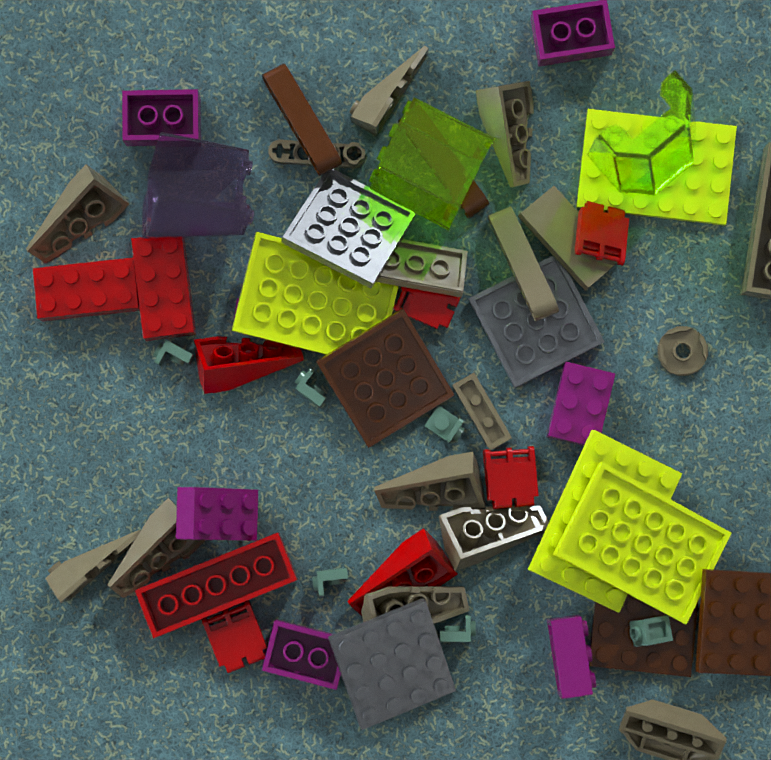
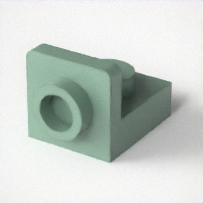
(178, 354)
(311, 393)
(445, 424)
(333, 576)
(650, 631)
(453, 633)

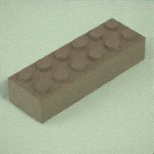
(758, 261)

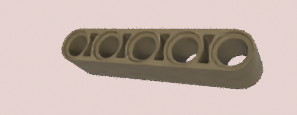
(523, 264)

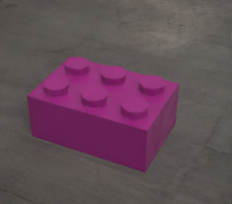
(572, 32)
(157, 111)
(580, 403)
(216, 513)
(302, 654)
(571, 656)

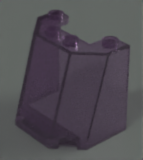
(196, 190)

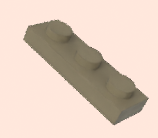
(481, 411)

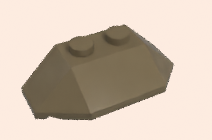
(671, 732)

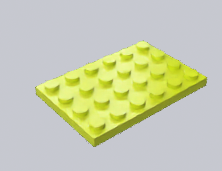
(694, 196)
(304, 301)
(627, 461)
(641, 542)

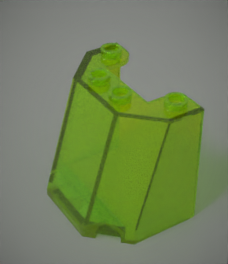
(658, 152)
(430, 162)

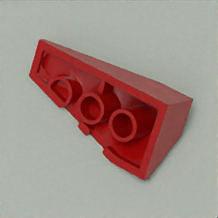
(231, 365)
(413, 564)

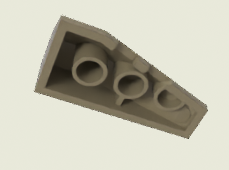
(380, 101)
(505, 116)
(81, 207)
(445, 482)
(483, 533)
(152, 551)
(74, 574)
(441, 601)

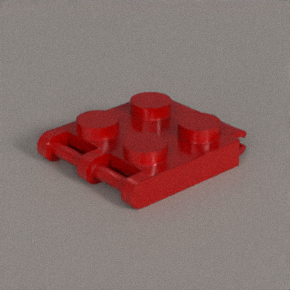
(602, 232)
(427, 307)
(511, 477)
(236, 638)

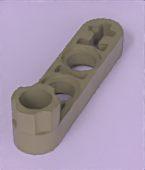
(285, 159)

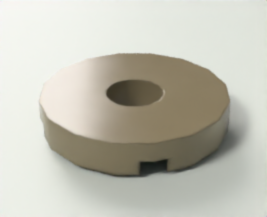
(667, 351)

